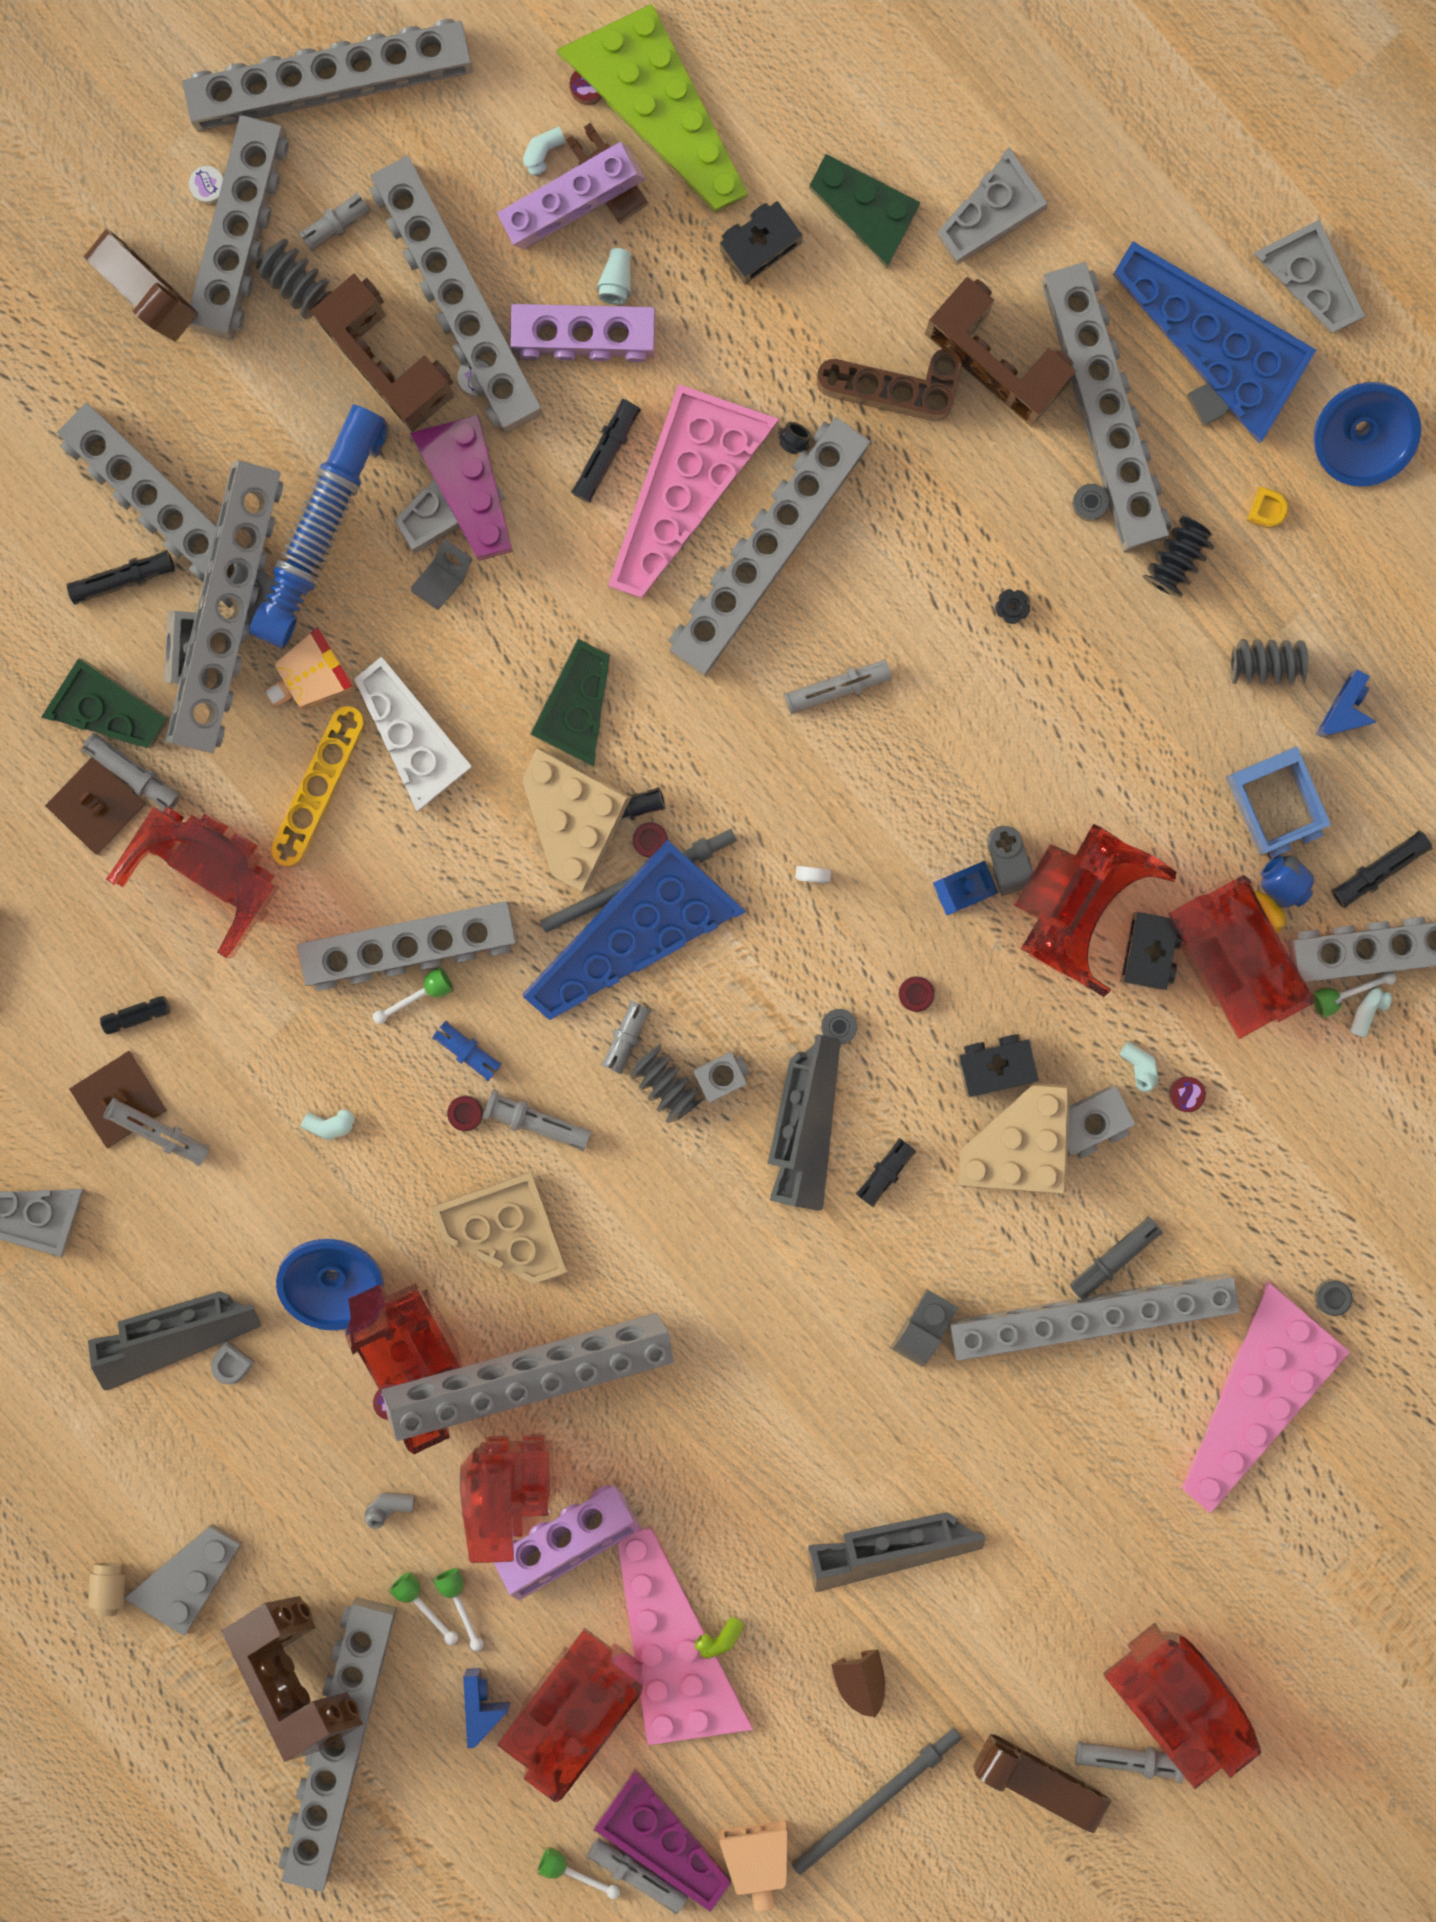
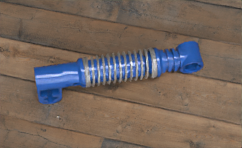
(338, 480)

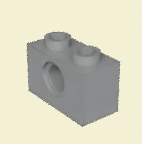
(177, 639)
(1115, 1121)

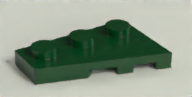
(865, 205)
(575, 703)
(102, 705)

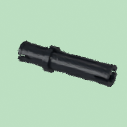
(609, 444)
(126, 575)
(1370, 877)

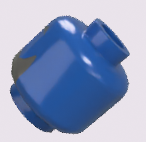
(1287, 881)

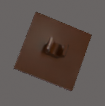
(95, 805)
(117, 1080)

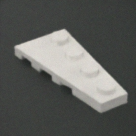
(416, 743)

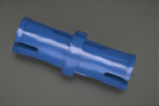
(466, 1050)

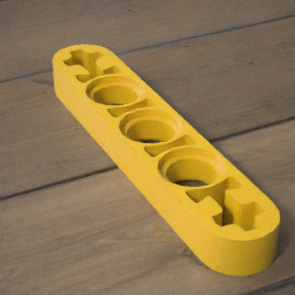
(305, 799)

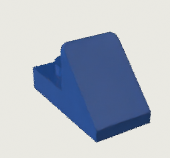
(1341, 714)
(965, 888)
(479, 1716)

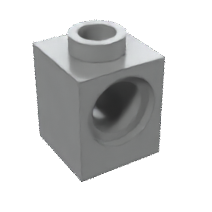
(705, 1076)

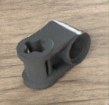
(1012, 867)

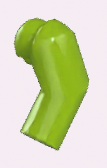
(724, 1642)

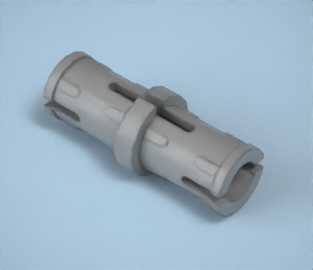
(334, 222)
(626, 1037)

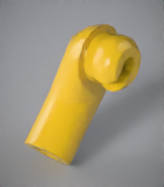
(1273, 911)

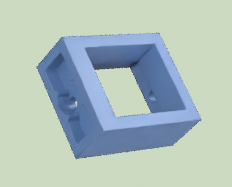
(1307, 790)

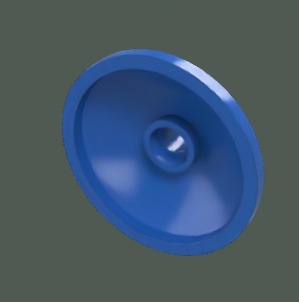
(1380, 447)
(322, 1296)

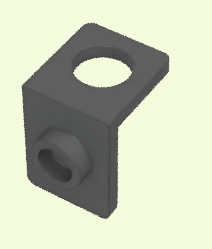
(442, 576)

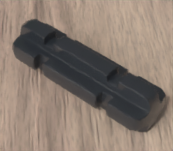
(134, 1015)

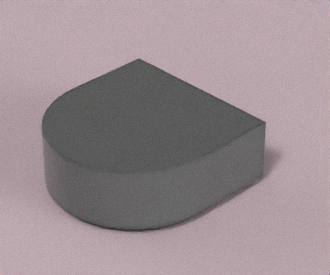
(1207, 404)

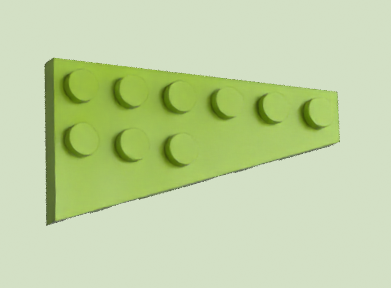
(651, 92)

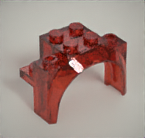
(209, 858)
(1071, 895)
(1239, 957)
(401, 1342)
(500, 1487)
(1182, 1695)
(572, 1713)

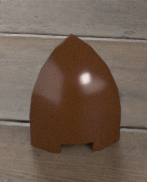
(861, 1682)

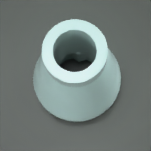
(616, 278)

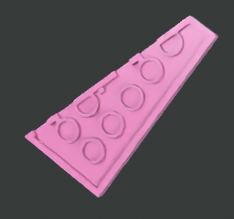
(692, 466)
(1268, 1383)
(682, 1690)

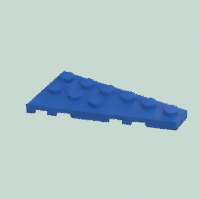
(1228, 345)
(645, 921)

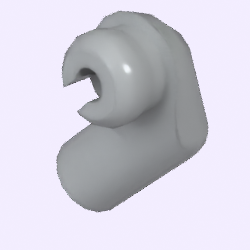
(385, 1505)

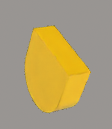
(1268, 508)

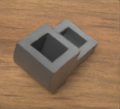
(924, 1328)

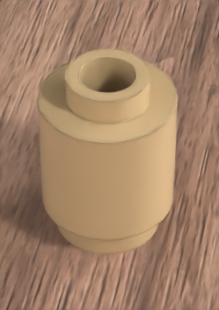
(106, 1588)

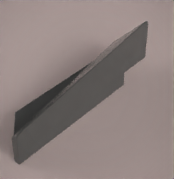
(805, 1126)
(168, 1336)
(890, 1549)

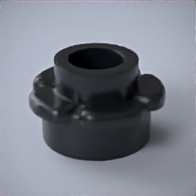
(794, 438)
(1010, 615)

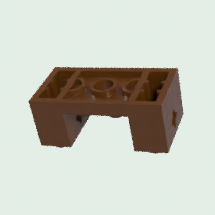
(346, 317)
(952, 329)
(269, 1673)

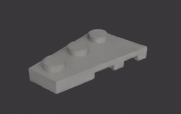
(993, 210)
(1313, 276)
(428, 518)
(39, 1218)
(186, 1581)

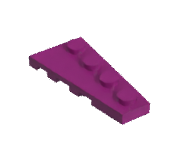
(466, 478)
(659, 1840)

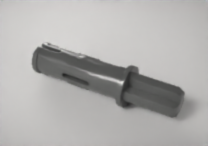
(1115, 1258)

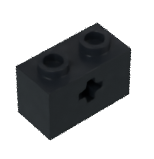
(780, 239)
(1143, 932)
(1018, 1070)

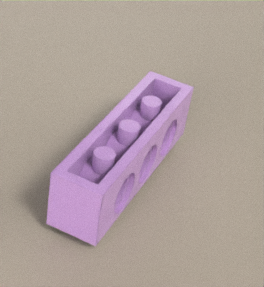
(571, 196)
(530, 318)
(616, 1525)

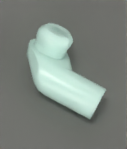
(538, 149)
(1366, 1010)
(1144, 1066)
(330, 1128)

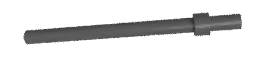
(700, 851)
(929, 1757)

